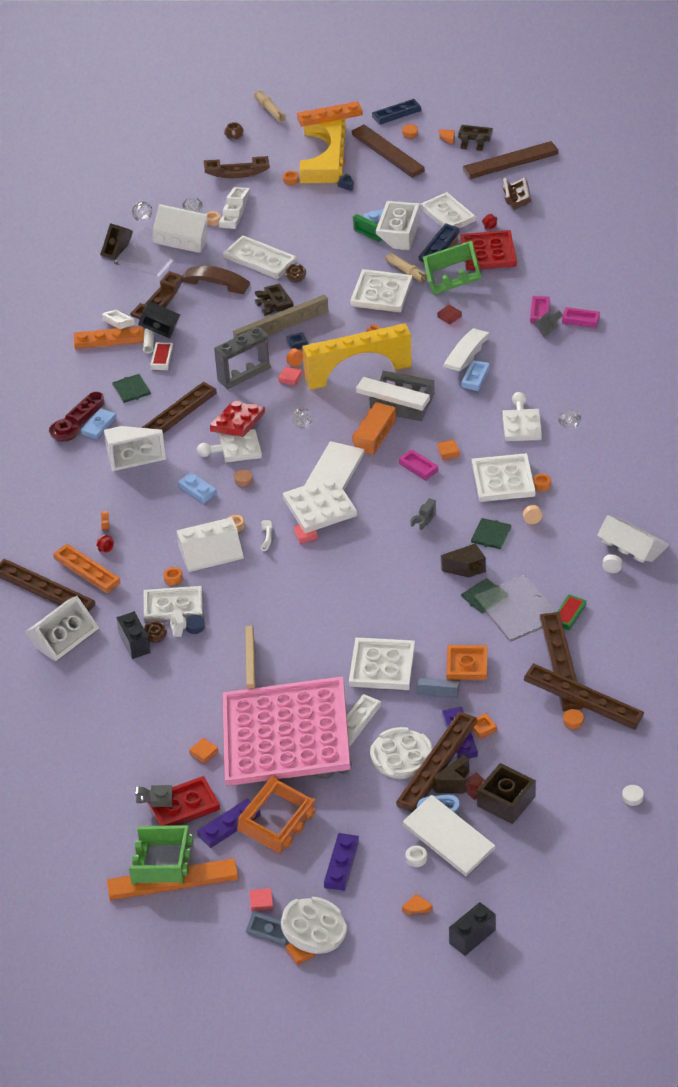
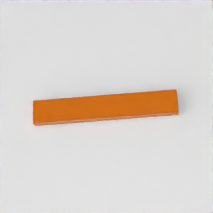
(197, 876)

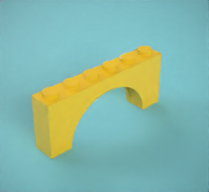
(328, 165)
(324, 356)

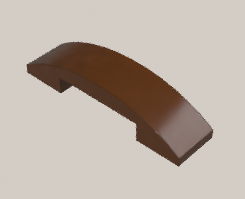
(238, 170)
(233, 281)
(168, 288)

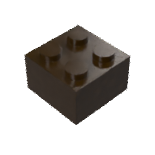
(506, 793)

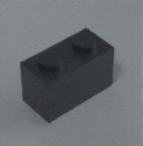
(159, 319)
(133, 635)
(472, 928)

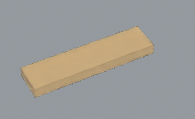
(250, 657)

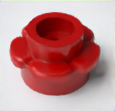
(489, 221)
(105, 543)

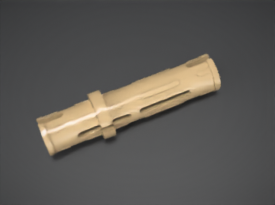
(266, 102)
(406, 267)

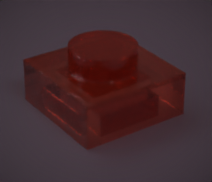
(473, 784)

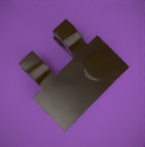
(477, 133)
(277, 299)

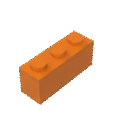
(374, 427)

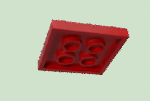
(492, 249)

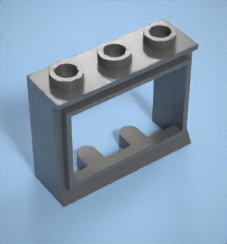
(236, 346)
(417, 383)

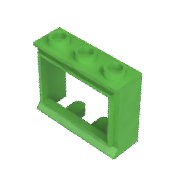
(450, 257)
(161, 836)

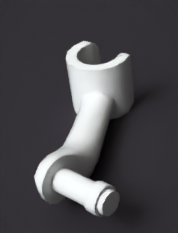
(267, 526)

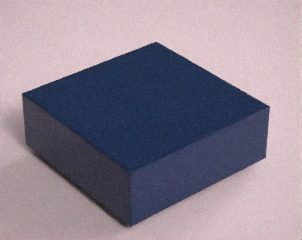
(296, 340)

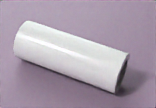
(148, 344)

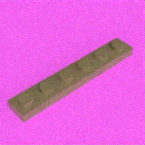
(288, 317)

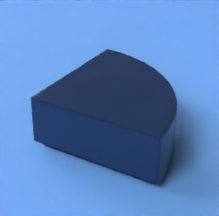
(346, 182)

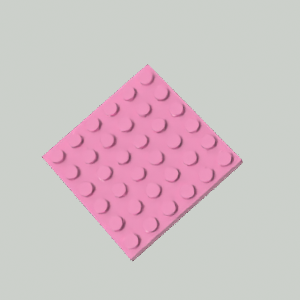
(285, 731)

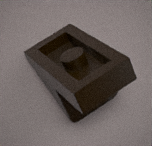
(452, 777)

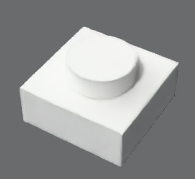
(177, 623)

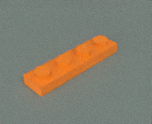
(329, 114)
(108, 337)
(87, 568)

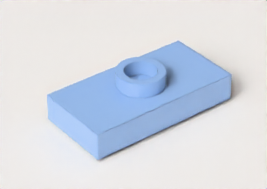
(98, 423)

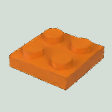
(466, 662)

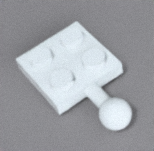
(521, 423)
(234, 447)

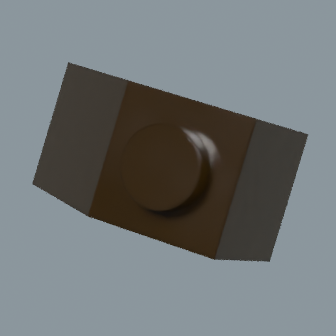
(116, 241)
(464, 561)

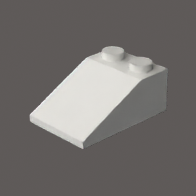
(133, 446)

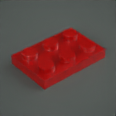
(237, 419)
(189, 802)

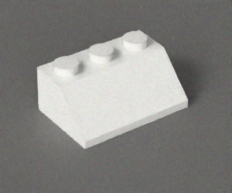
(399, 224)
(180, 228)
(631, 539)
(209, 544)
(62, 629)

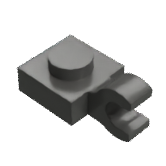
(547, 322)
(426, 514)
(158, 795)

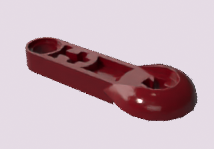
(68, 427)

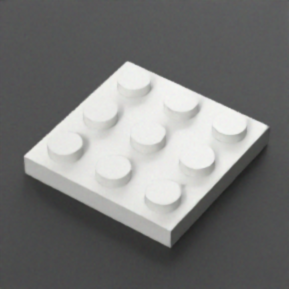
(381, 290)
(503, 477)
(319, 504)
(382, 663)

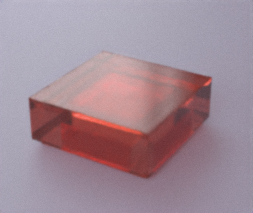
(449, 314)

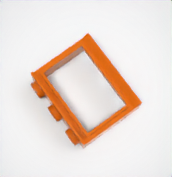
(284, 839)

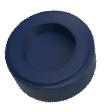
(195, 624)

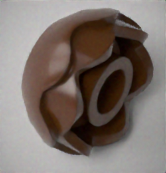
(233, 130)
(295, 273)
(156, 631)

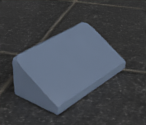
(438, 687)
(266, 927)

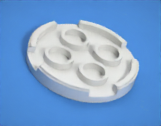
(399, 752)
(313, 925)

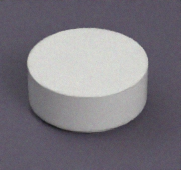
(612, 563)
(632, 795)
(416, 856)

